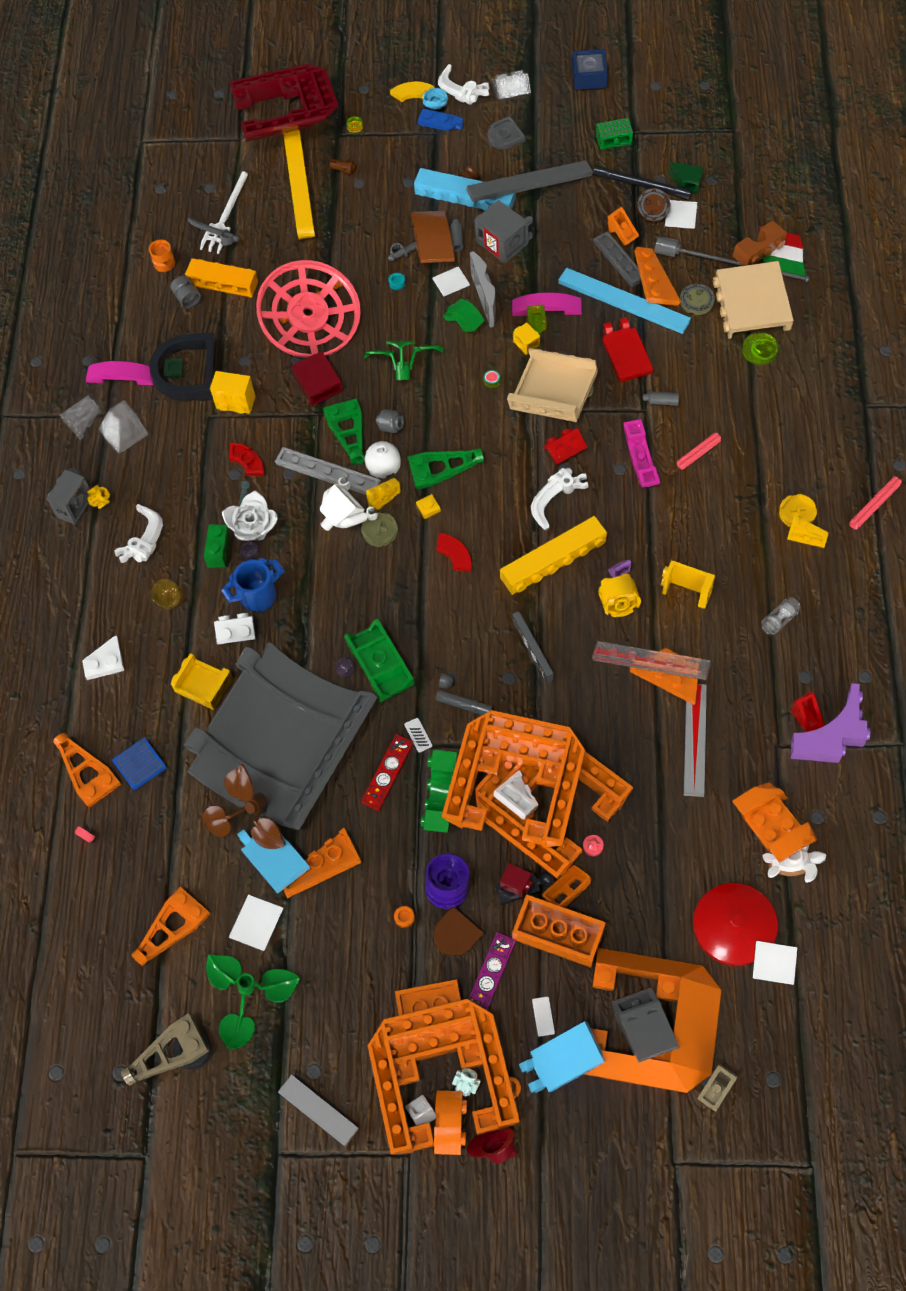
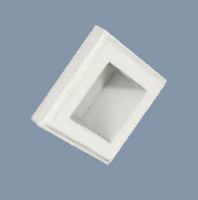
(421, 1111)

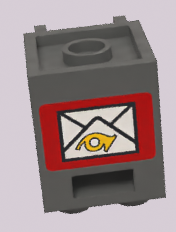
(502, 231)

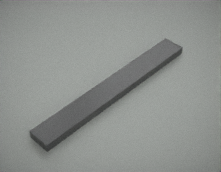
(529, 181)

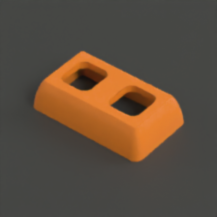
(562, 886)

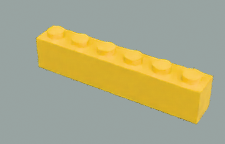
(553, 555)

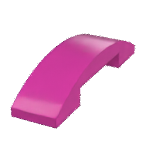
(552, 302)
(119, 371)
(640, 453)

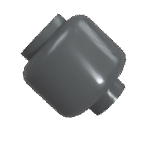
(390, 421)

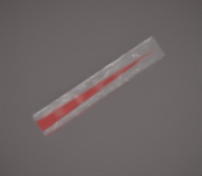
(651, 660)

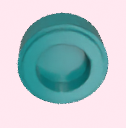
(396, 281)

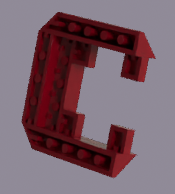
(305, 81)

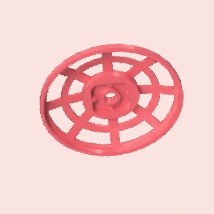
(310, 301)

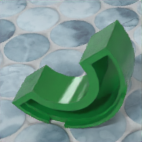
(442, 770)

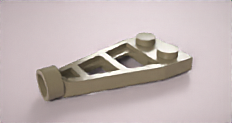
(190, 1040)

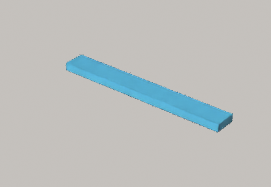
(624, 300)

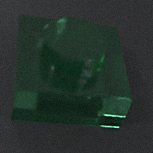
(173, 368)

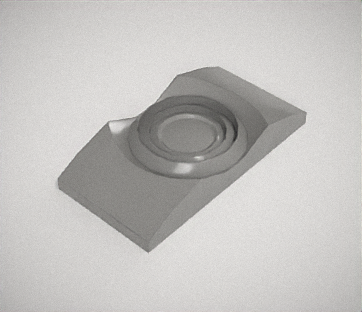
(484, 288)

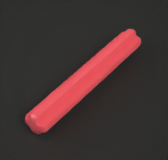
(875, 503)

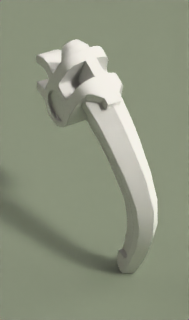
(467, 93)
(556, 483)
(142, 548)

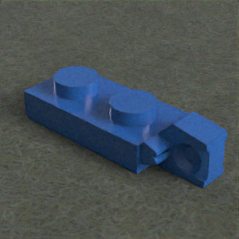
(440, 120)

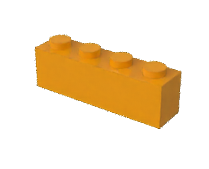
(222, 277)

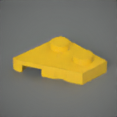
(382, 494)
(807, 533)

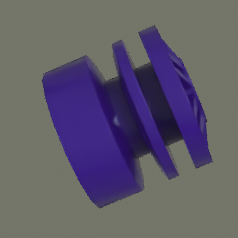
(447, 881)

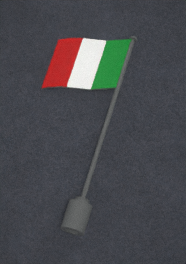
(789, 256)

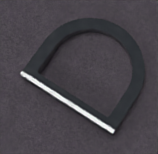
(187, 341)

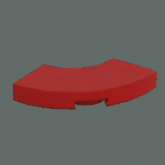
(247, 458)
(455, 552)

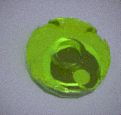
(760, 349)

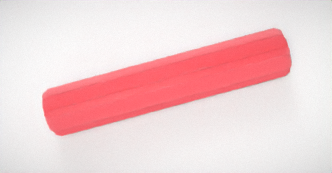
(698, 451)

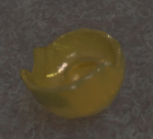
(166, 594)

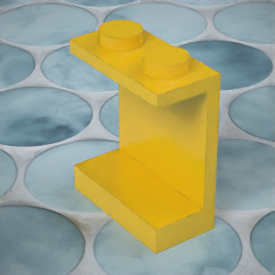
(688, 578)

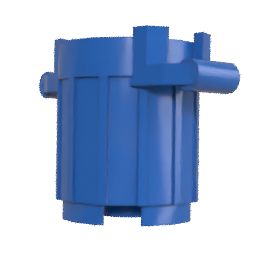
(254, 584)

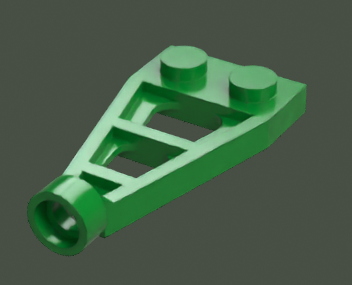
(343, 412)
(420, 466)

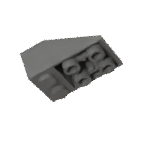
(644, 1025)

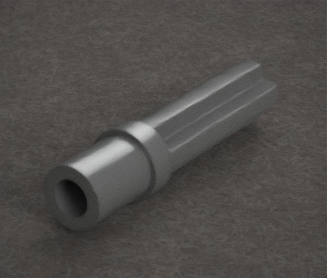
(463, 703)

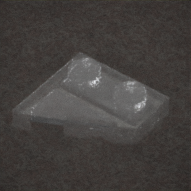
(80, 416)

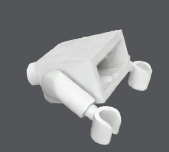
(342, 508)

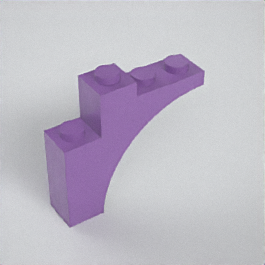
(830, 741)

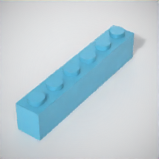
(453, 189)

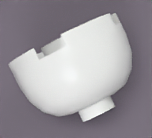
(382, 459)

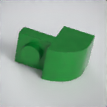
(465, 314)

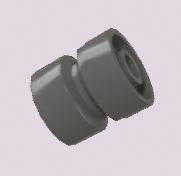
(185, 291)

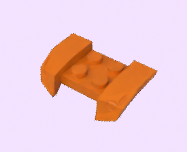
(773, 821)

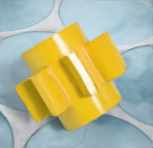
(98, 496)

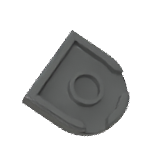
(505, 134)

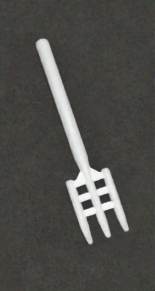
(220, 225)

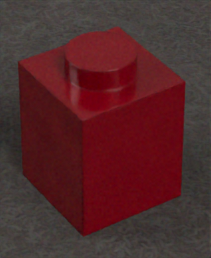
(516, 880)

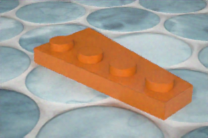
(331, 859)

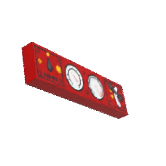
(387, 772)

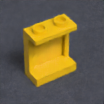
(201, 682)

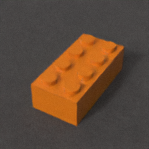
(558, 930)

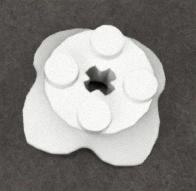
(252, 508)

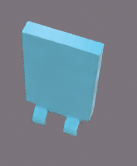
(278, 865)
(564, 1058)

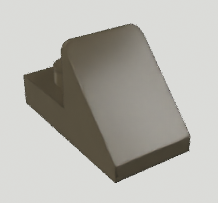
(717, 1087)

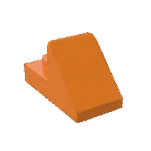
(621, 224)

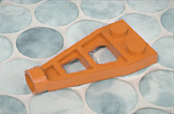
(97, 787)
(186, 907)

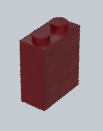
(316, 378)

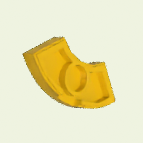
(410, 90)

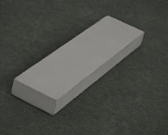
(318, 1110)

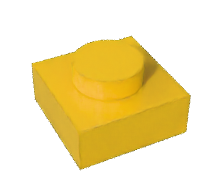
(428, 506)

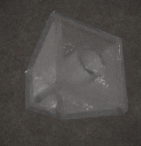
(122, 427)

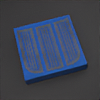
(139, 764)

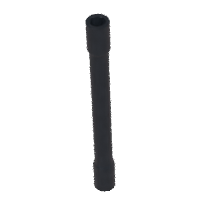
(674, 190)

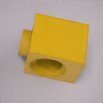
(526, 337)

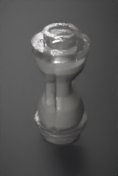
(787, 609)

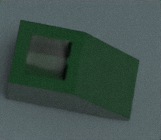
(686, 176)

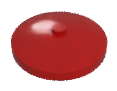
(731, 922)

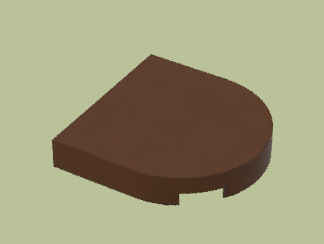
(456, 934)

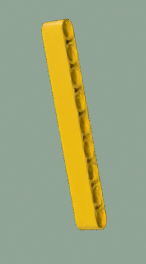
(299, 185)

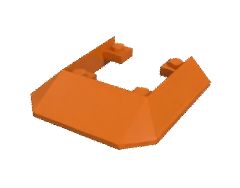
(521, 741)
(508, 824)
(693, 1028)
(428, 1034)

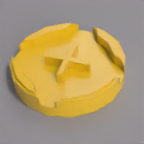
(799, 506)

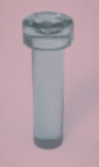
(245, 485)

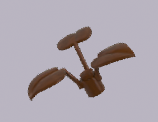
(239, 785)

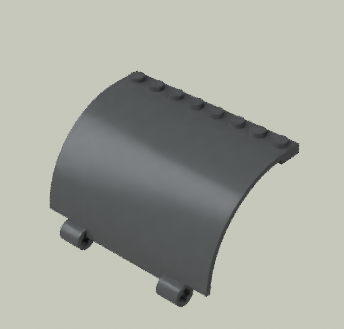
(283, 730)

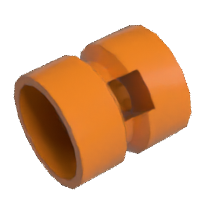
(161, 255)

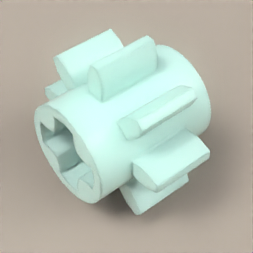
(466, 1081)

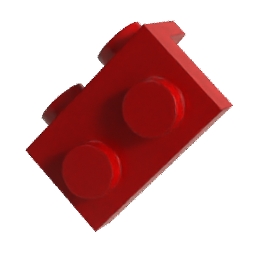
(566, 445)

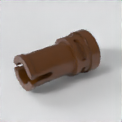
(345, 166)

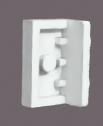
(234, 629)

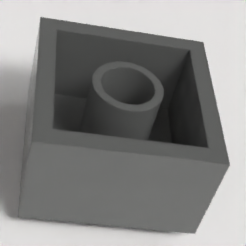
(69, 496)

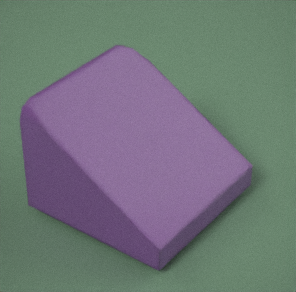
(620, 568)

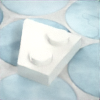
(104, 660)
(516, 796)

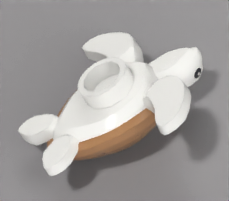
(796, 864)

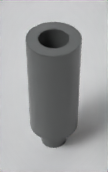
(456, 235)
(662, 398)

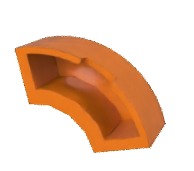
(448, 1129)

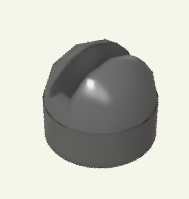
(445, 681)

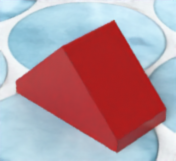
(807, 712)

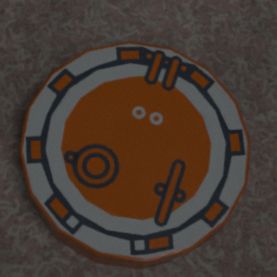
(653, 205)

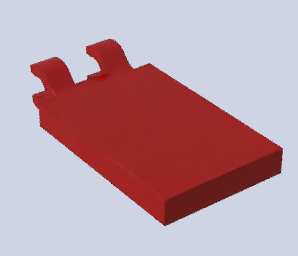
(626, 351)

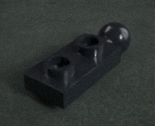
(544, 879)

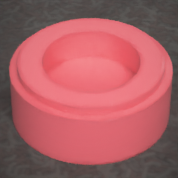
(84, 834)

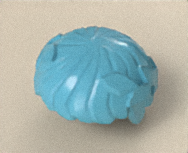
(435, 98)

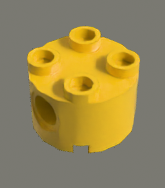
(619, 595)

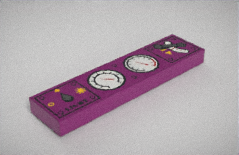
(492, 970)

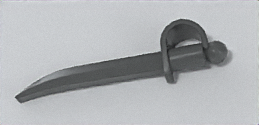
(226, 237)
(401, 250)

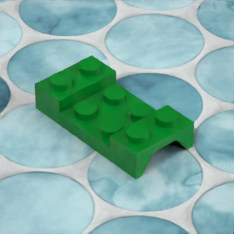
(380, 661)

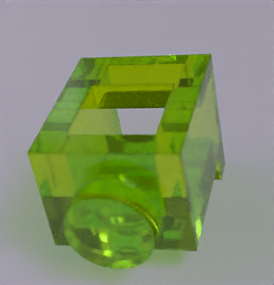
(536, 321)

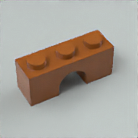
(769, 239)

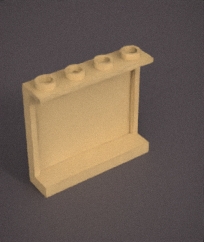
(752, 298)
(554, 385)

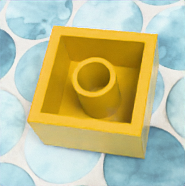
(232, 392)

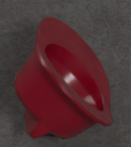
(494, 1145)

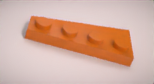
(654, 279)

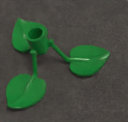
(402, 368)
(223, 971)

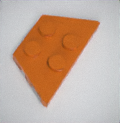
(678, 685)

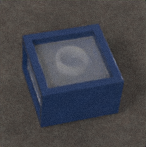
(589, 69)

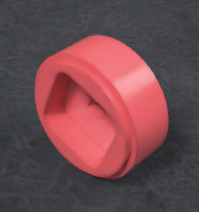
(593, 845)

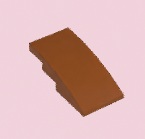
(432, 236)

